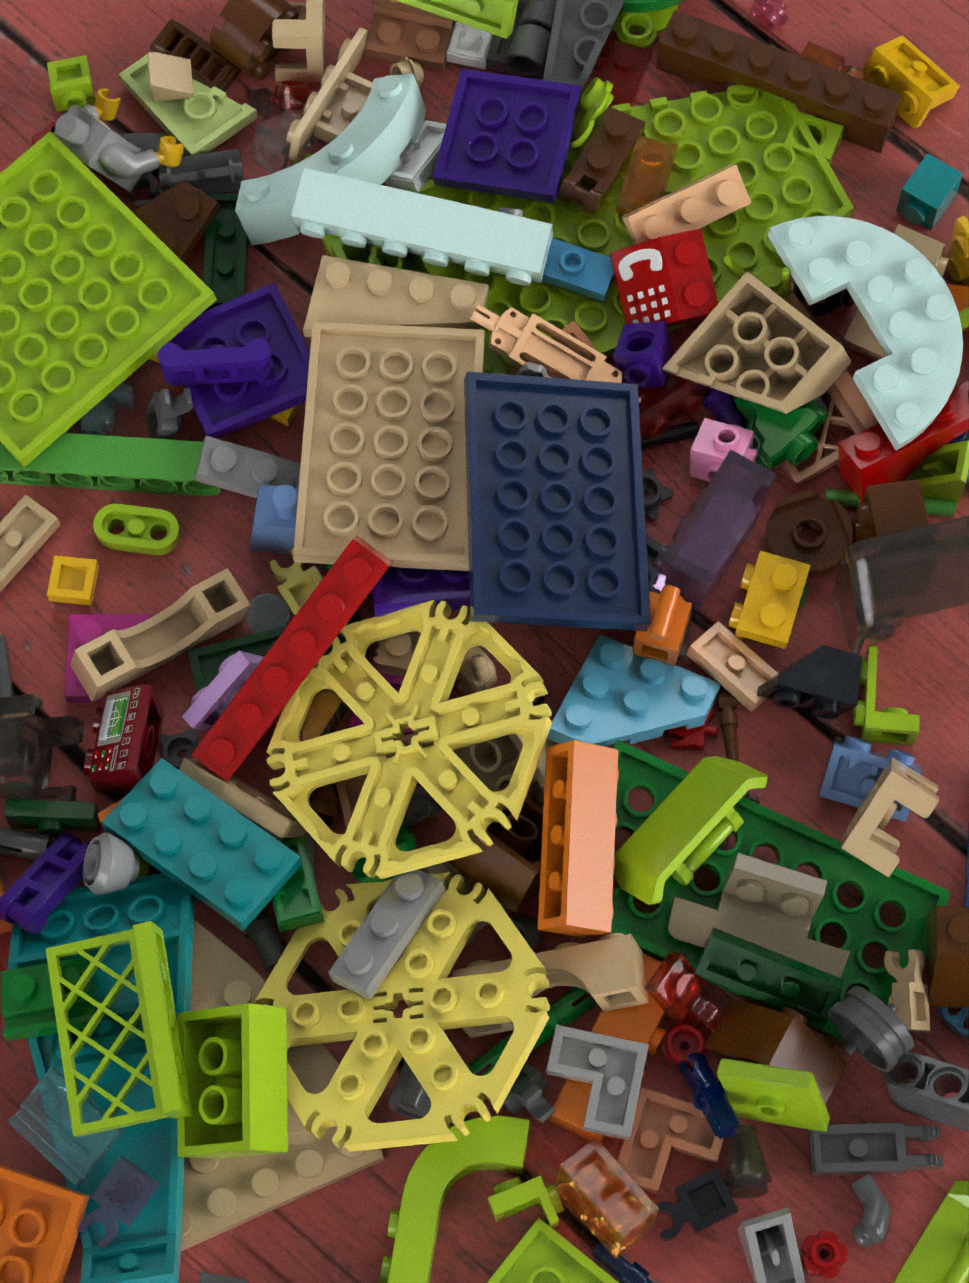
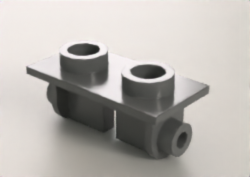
(210, 171)

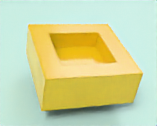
(73, 580)

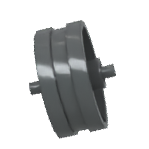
(871, 1028)

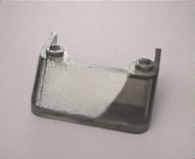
(901, 578)

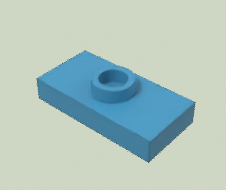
(578, 270)

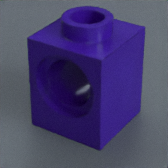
(643, 353)

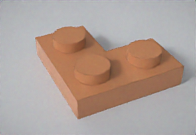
(661, 1126)

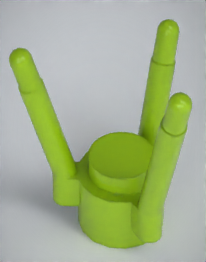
(774, 277)

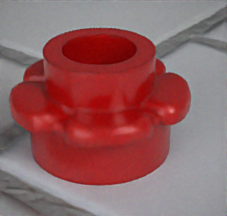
(678, 1034)
(814, 1263)

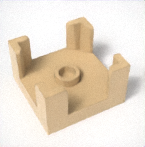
(304, 33)
(862, 835)

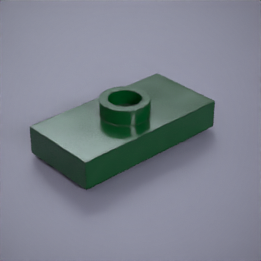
(52, 816)

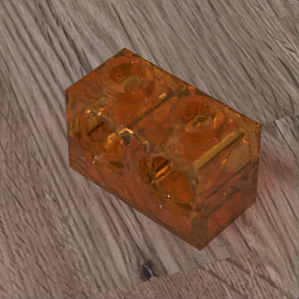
(605, 1198)

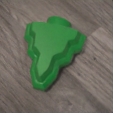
(780, 434)

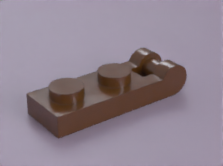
(601, 160)

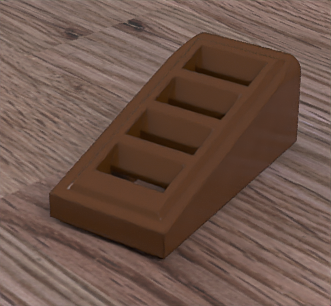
(178, 40)

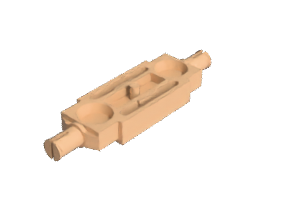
(516, 337)

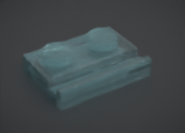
(47, 1126)

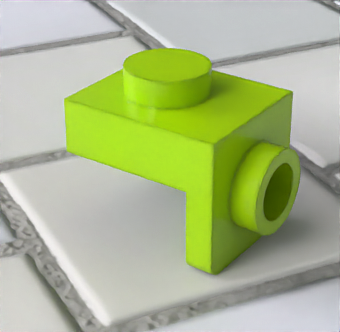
(71, 83)
(515, 1197)

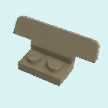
(764, 907)

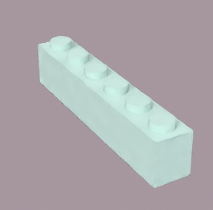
(422, 226)

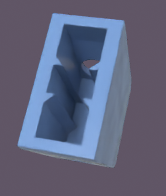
(274, 519)

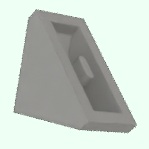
(771, 1248)

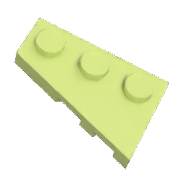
(197, 121)

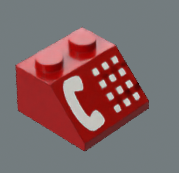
(665, 280)

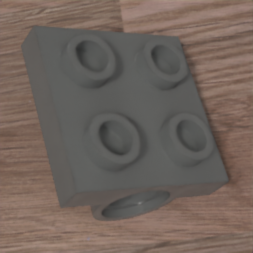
(527, 46)

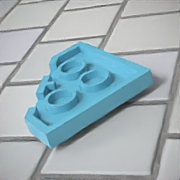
(630, 698)

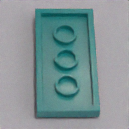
(202, 844)

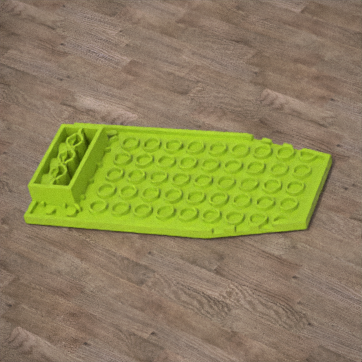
(711, 132)

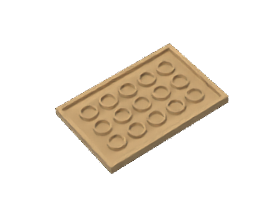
(386, 444)

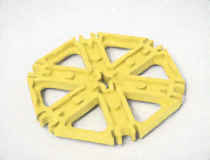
(428, 712)
(418, 1036)

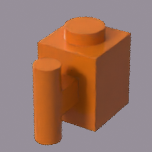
(668, 626)

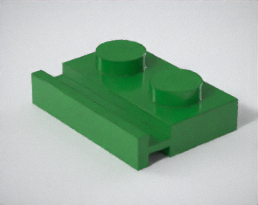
(29, 999)

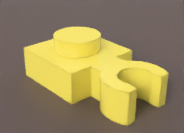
(297, 583)

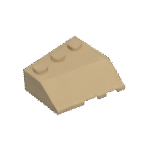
(760, 350)

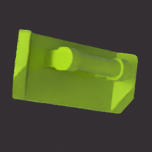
(685, 828)
(944, 1245)

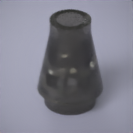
(746, 1166)

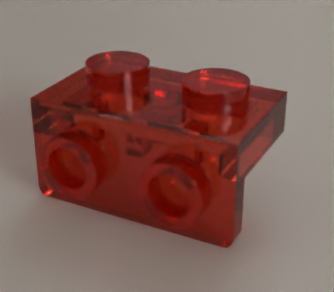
(664, 404)

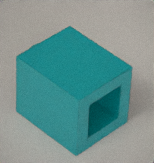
(929, 192)

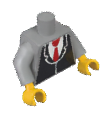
(106, 148)

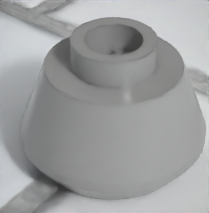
(109, 864)

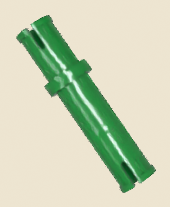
(560, 1013)

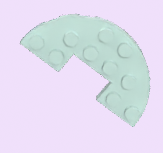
(901, 303)

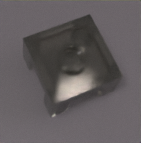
(28, 748)

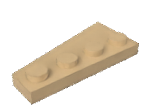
(391, 296)

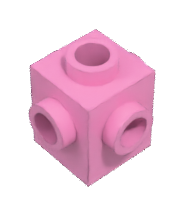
(714, 444)

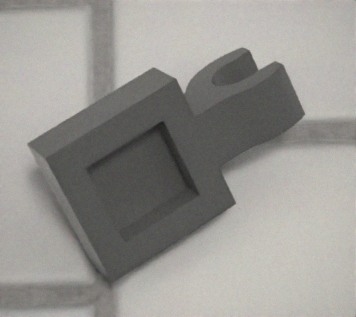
(165, 413)
(527, 1095)

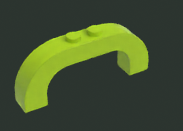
(489, 1146)

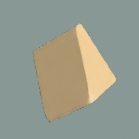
(169, 77)

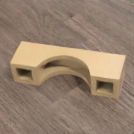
(132, 652)
(604, 968)

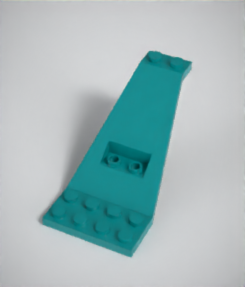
(151, 1245)

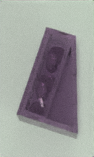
(714, 530)

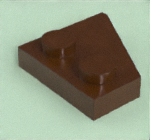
(179, 217)

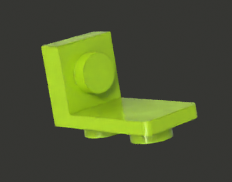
(891, 724)

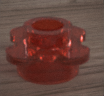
(290, 94)

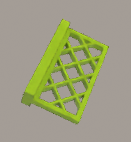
(158, 1020)

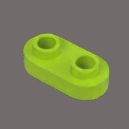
(139, 529)

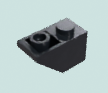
(818, 681)

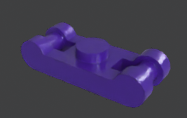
(216, 363)
(46, 883)

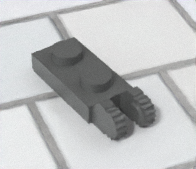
(870, 1149)

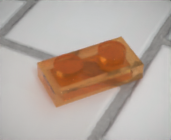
(646, 174)

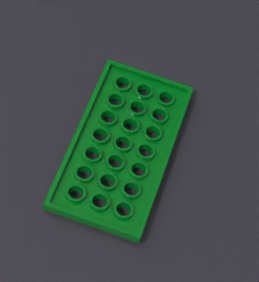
(794, 846)

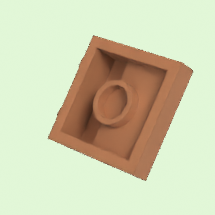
(408, 32)

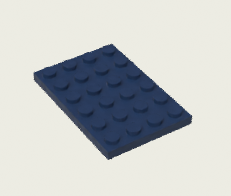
(555, 502)

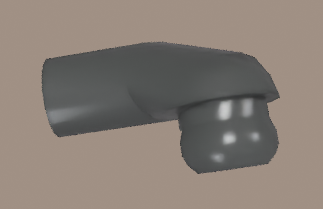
(875, 1215)

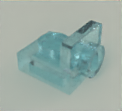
(102, 416)

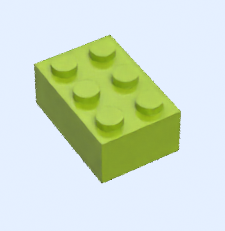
(234, 1082)

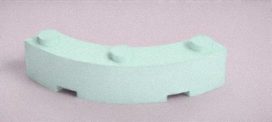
(363, 151)

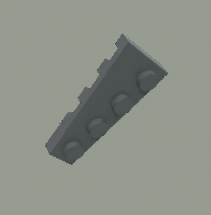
(578, 38)

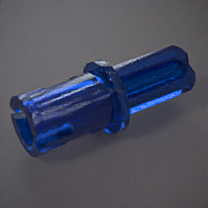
(709, 1095)

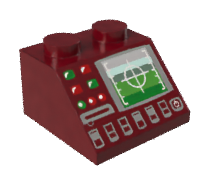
(125, 739)

